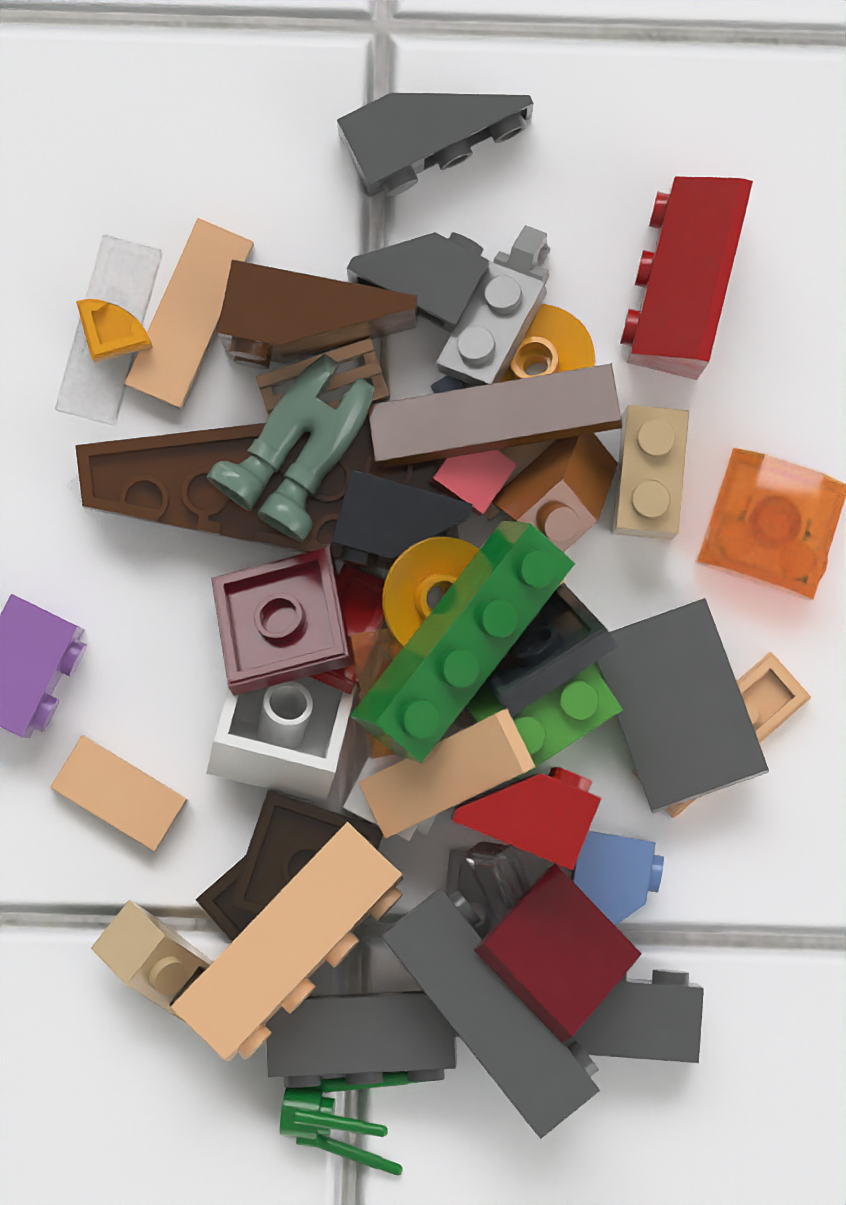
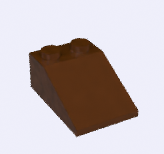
(298, 315)

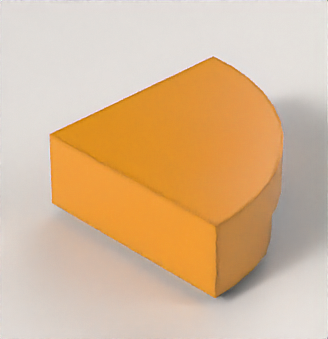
(110, 329)

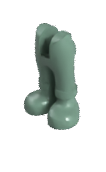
(292, 416)

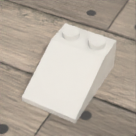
(282, 737)

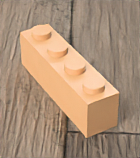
(288, 942)

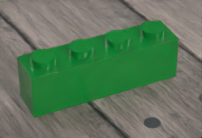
(462, 640)

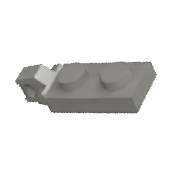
(498, 313)

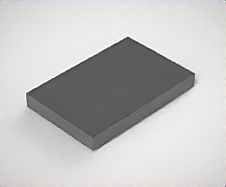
(681, 707)

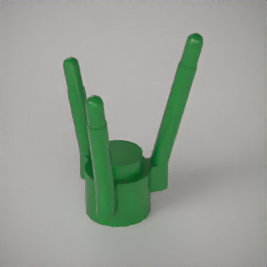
(312, 1116)

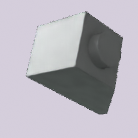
(430, 266)

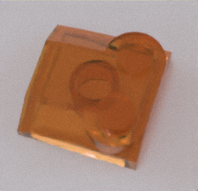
(773, 523)

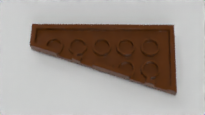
(167, 484)

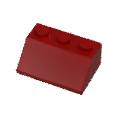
(686, 274)
(536, 815)

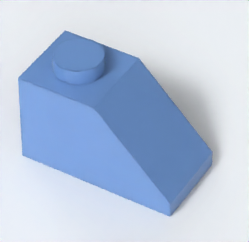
(617, 873)

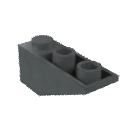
(415, 131)

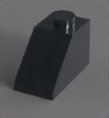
(388, 517)

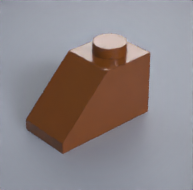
(561, 489)

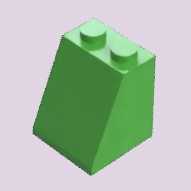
(556, 717)

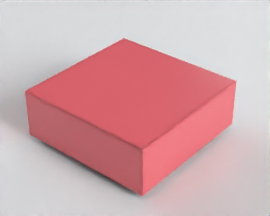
(474, 477)

